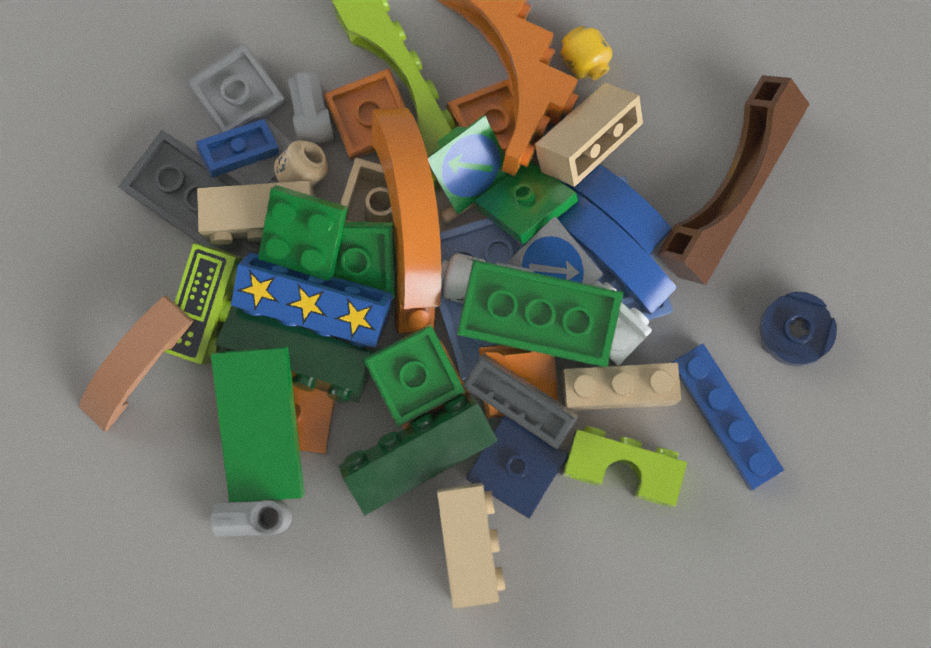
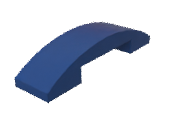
(623, 207)
(618, 254)

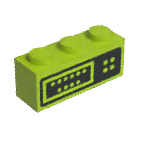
(206, 299)

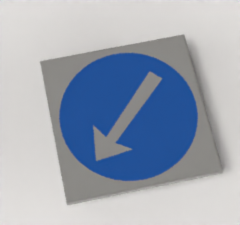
(557, 255)

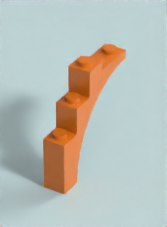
(525, 51)

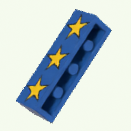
(300, 299)

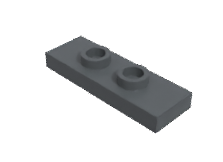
(520, 401)

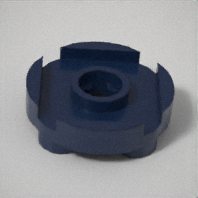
(815, 318)

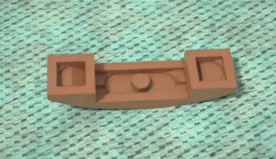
(131, 360)

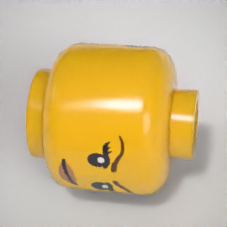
(586, 53)

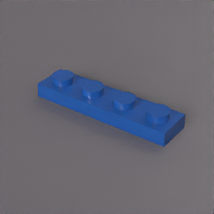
(727, 417)

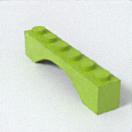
(371, 29)

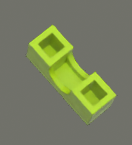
(657, 472)

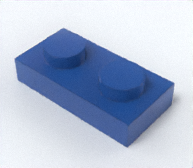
(237, 148)

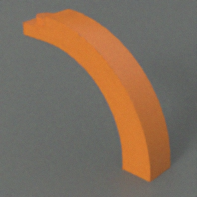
(414, 216)

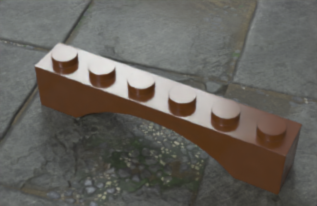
(768, 123)

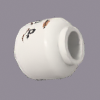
(455, 276)

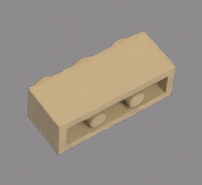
(589, 134)
(237, 210)
(621, 387)
(470, 545)

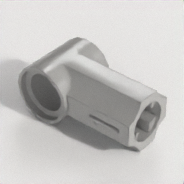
(311, 117)
(248, 518)

